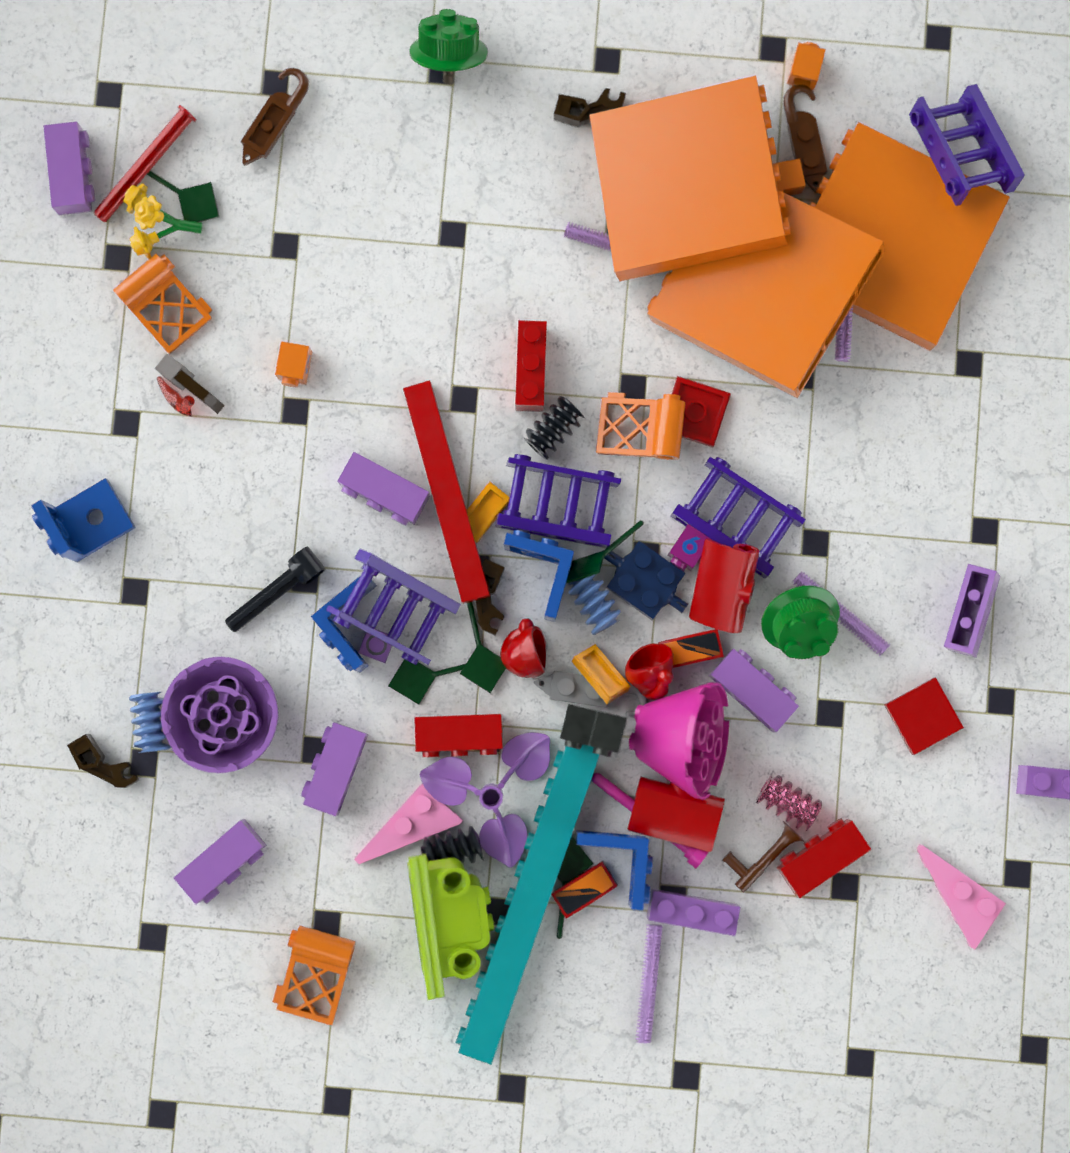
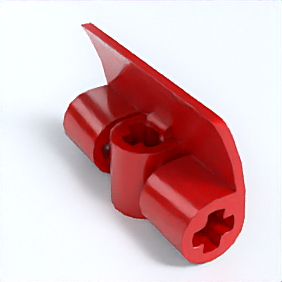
(724, 585)
(674, 815)

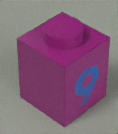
(687, 548)

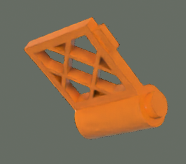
(147, 285)
(663, 424)
(319, 951)

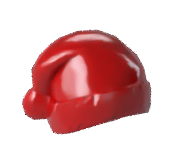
(525, 651)
(651, 670)

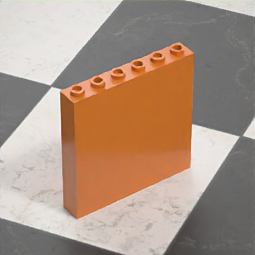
(689, 179)
(925, 236)
(775, 305)

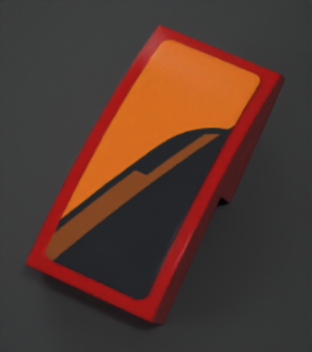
(695, 648)
(584, 889)

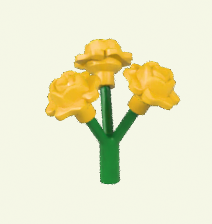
(147, 213)

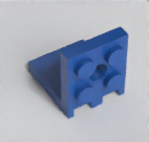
(69, 524)
(548, 551)
(333, 636)
(641, 862)

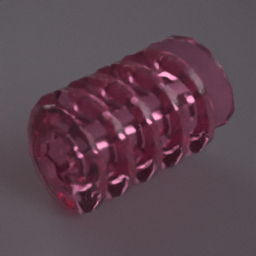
(789, 801)

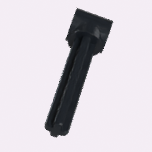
(303, 568)

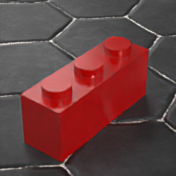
(530, 366)
(458, 734)
(823, 857)

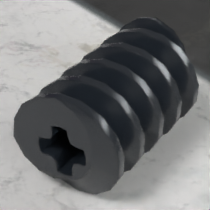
(553, 427)
(452, 847)

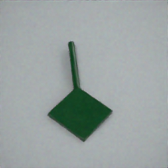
(196, 202)
(591, 564)
(483, 666)
(415, 680)
(573, 864)

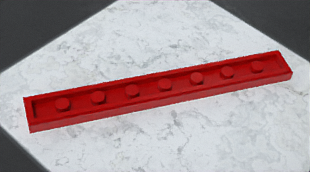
(446, 492)

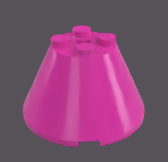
(684, 737)

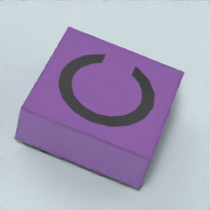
(375, 648)

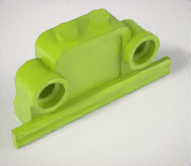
(448, 920)

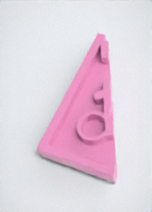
(416, 819)
(969, 902)

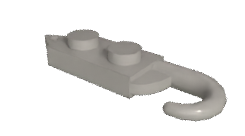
(576, 689)

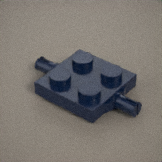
(645, 580)

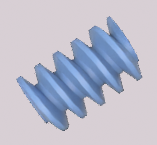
(594, 603)
(149, 722)

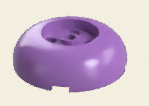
(188, 704)

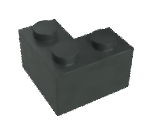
(593, 729)

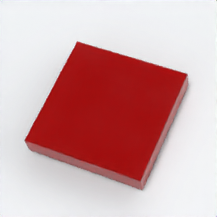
(703, 410)
(923, 716)

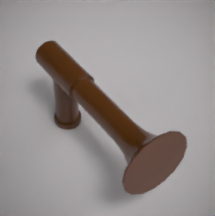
(750, 875)

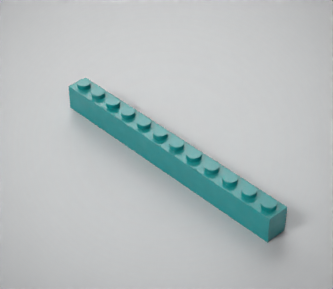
(527, 903)

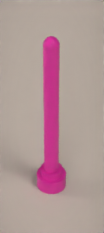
(693, 855)

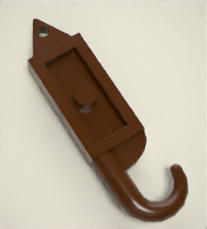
(273, 119)
(805, 138)

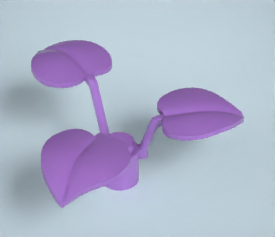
(449, 779)

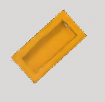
(485, 509)
(601, 674)

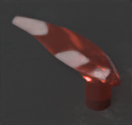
(180, 404)

